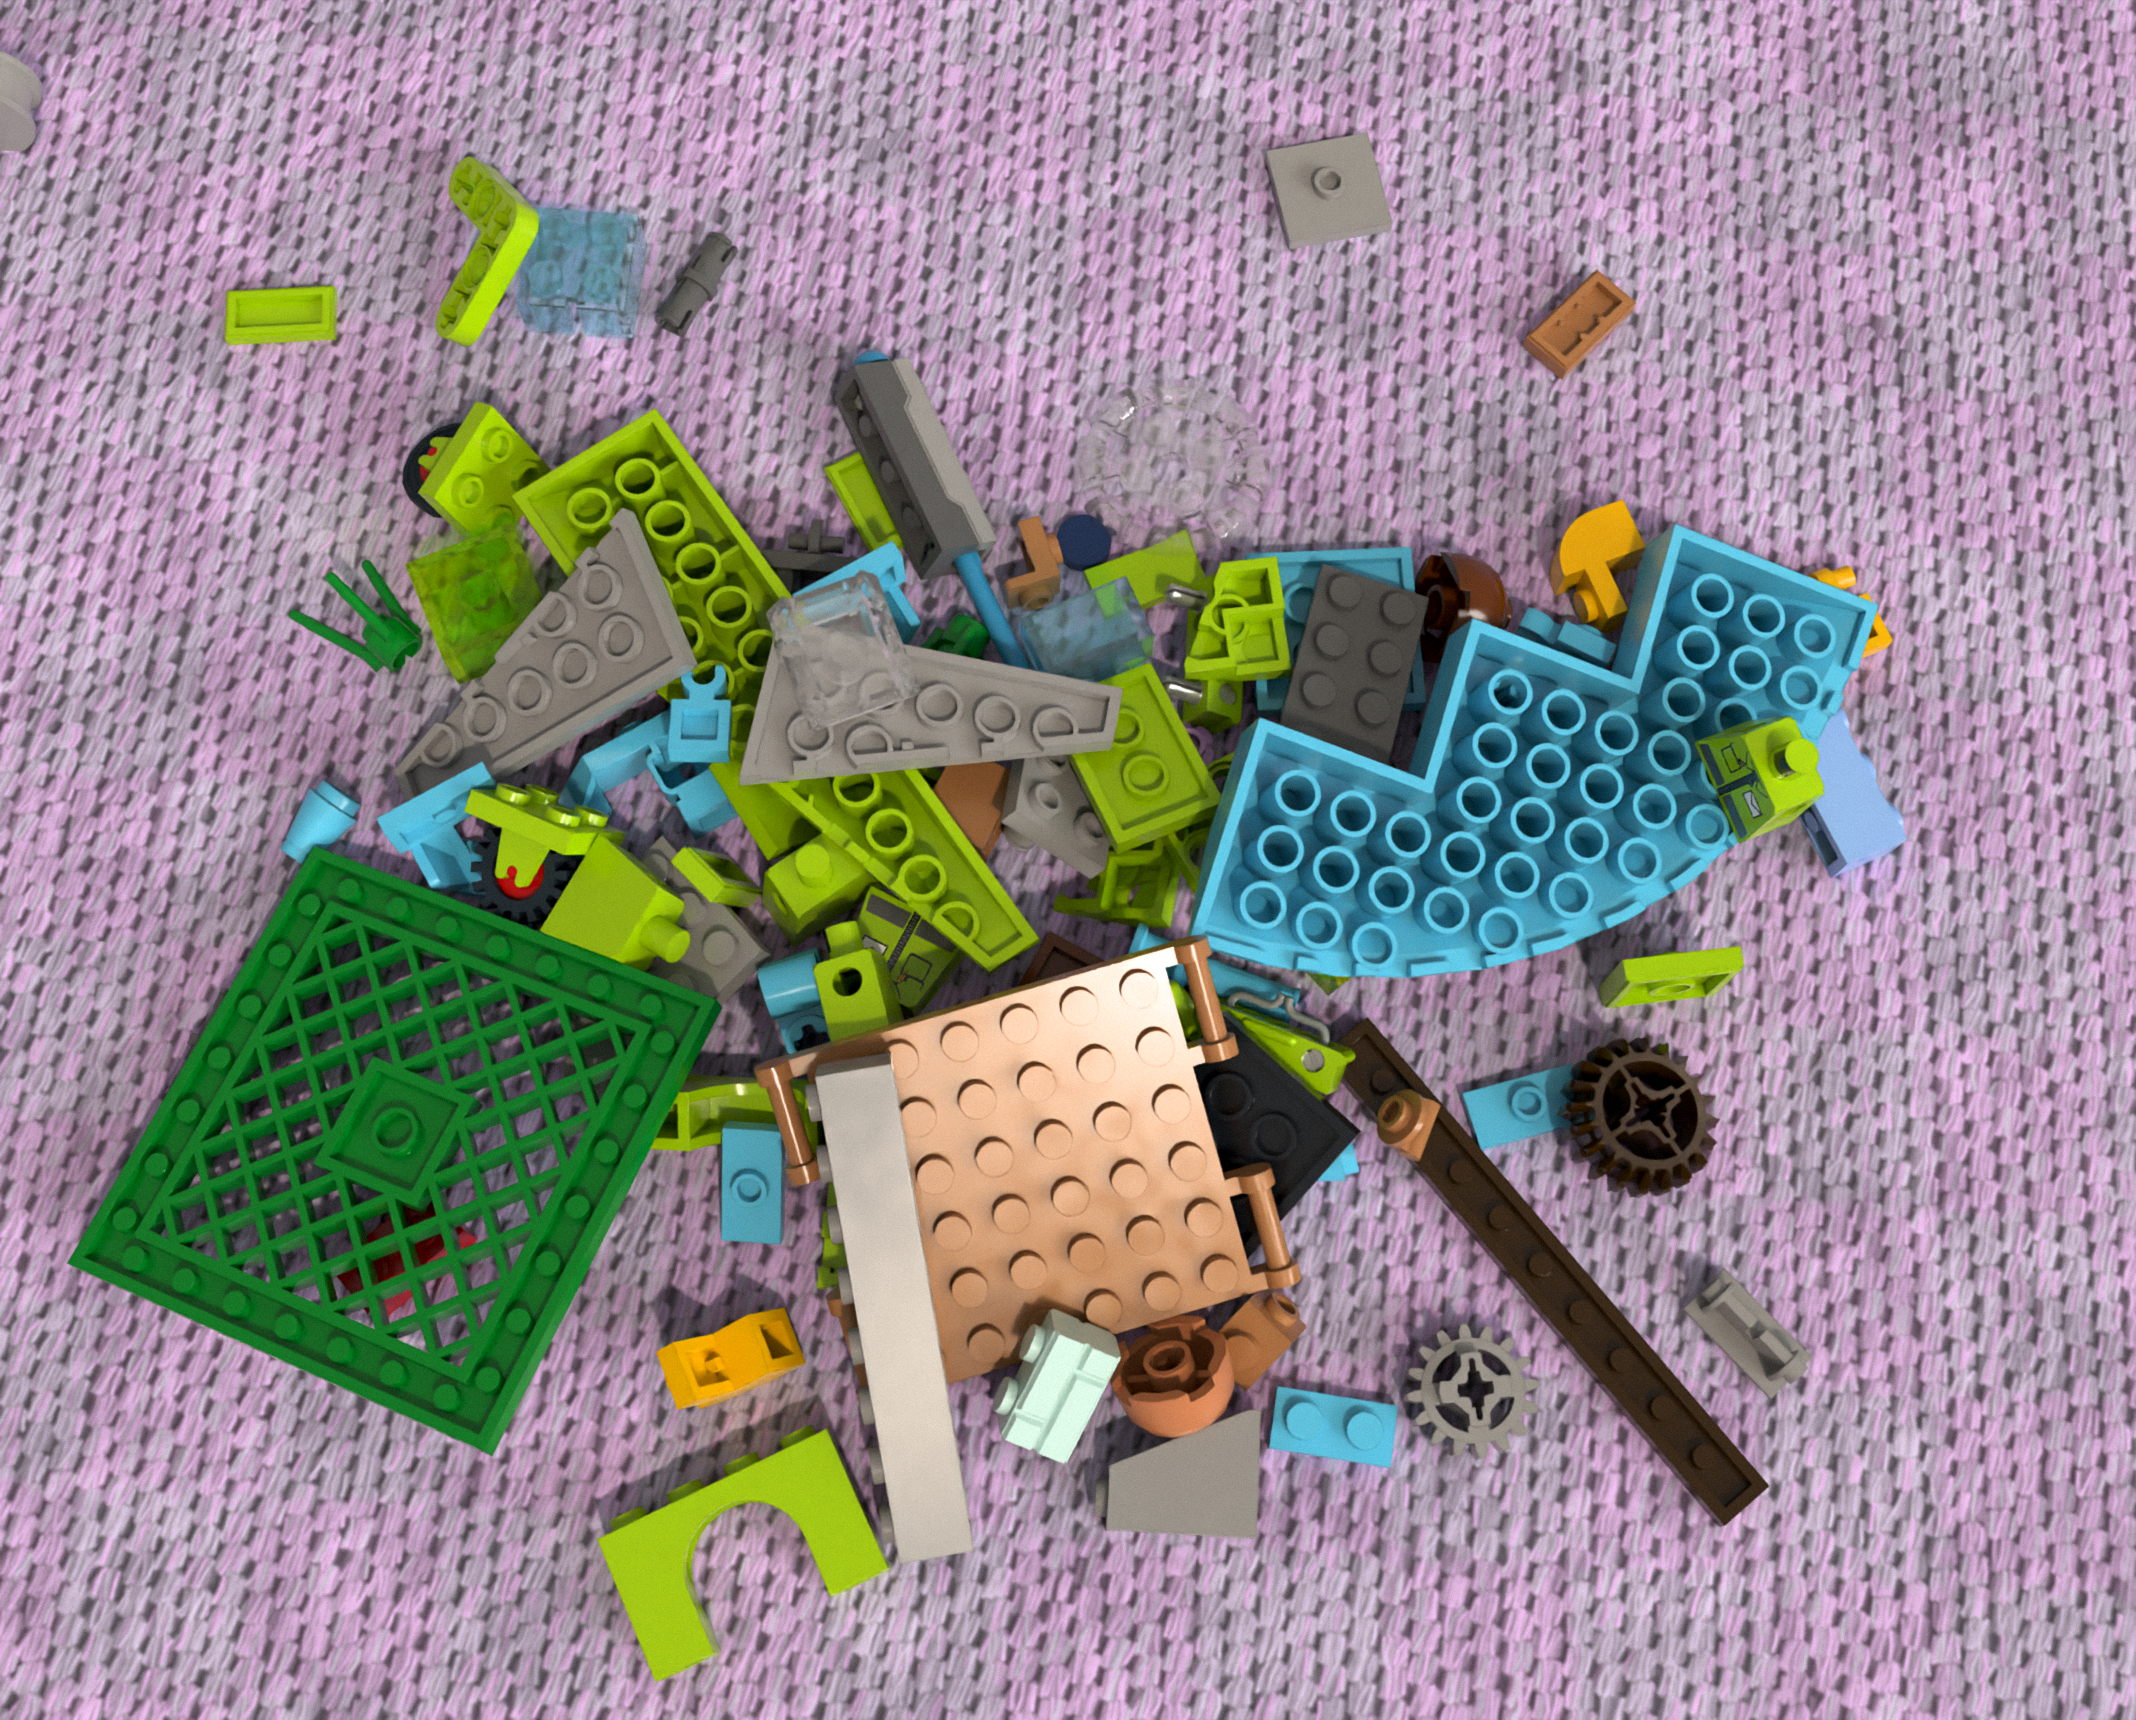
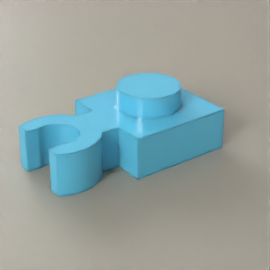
(1574, 640)
(701, 722)

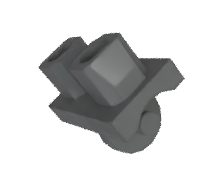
(814, 565)

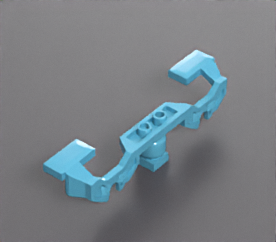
(429, 819)

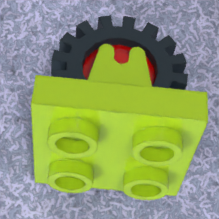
(532, 850)

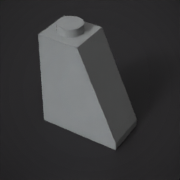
(1188, 1485)

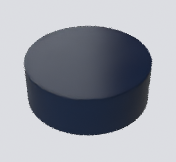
(1083, 543)

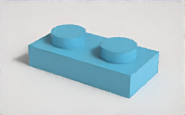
(1333, 1427)

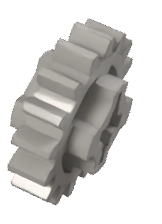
(1474, 1420)

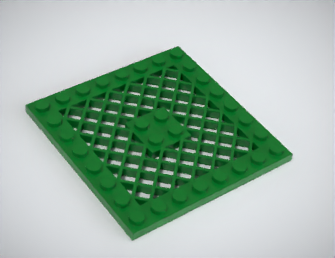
(399, 1144)

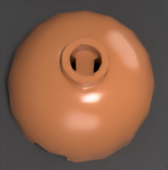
(1175, 1377)

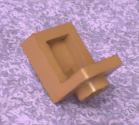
(1041, 556)
(1261, 1334)

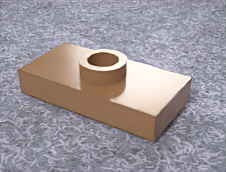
(1579, 324)

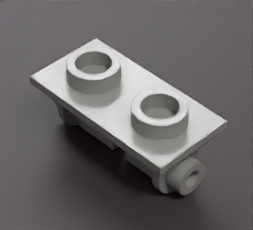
(1748, 1334)

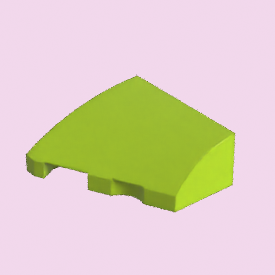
(1242, 626)
(1143, 866)

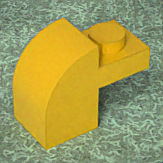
(1589, 555)
(730, 1360)

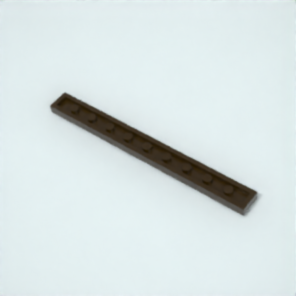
(1561, 1290)

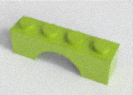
(710, 1101)

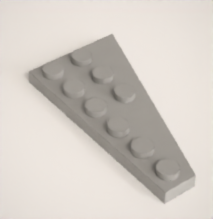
(565, 668)
(961, 716)

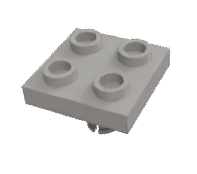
(1052, 810)

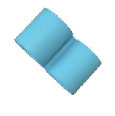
(793, 996)

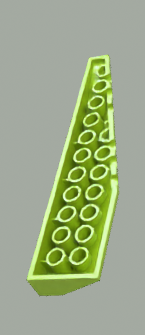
(722, 598)

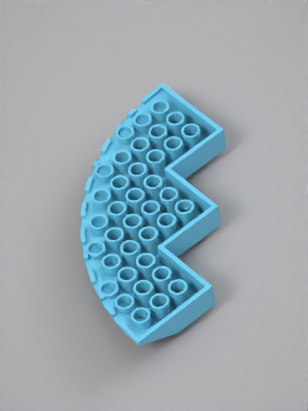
(1536, 784)

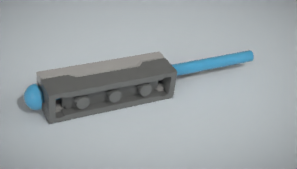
(923, 483)

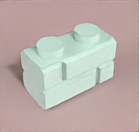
(1056, 1384)

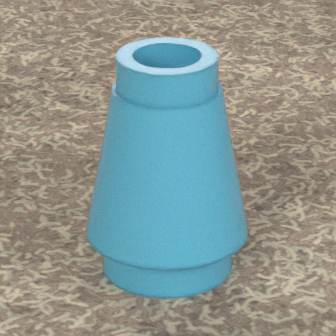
(320, 820)

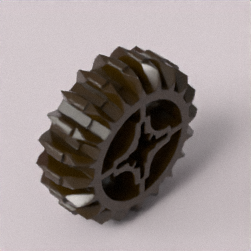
(1608, 1081)

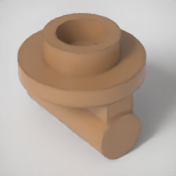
(1406, 1122)

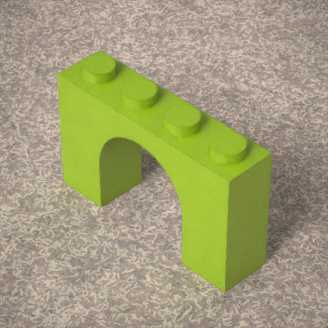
(655, 1551)

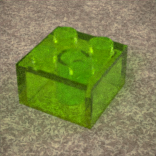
(476, 597)

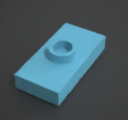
(1517, 1108)
(753, 1183)

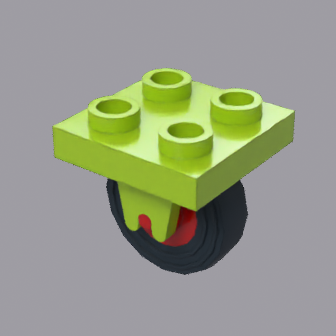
(471, 472)

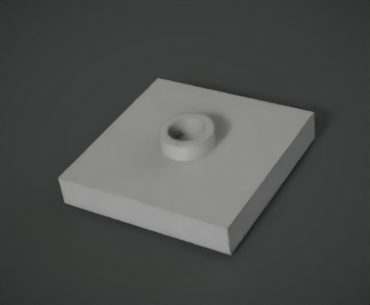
(1328, 190)

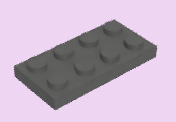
(1354, 663)

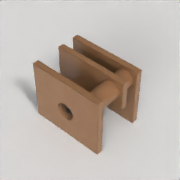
(975, 801)

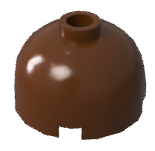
(1457, 591)

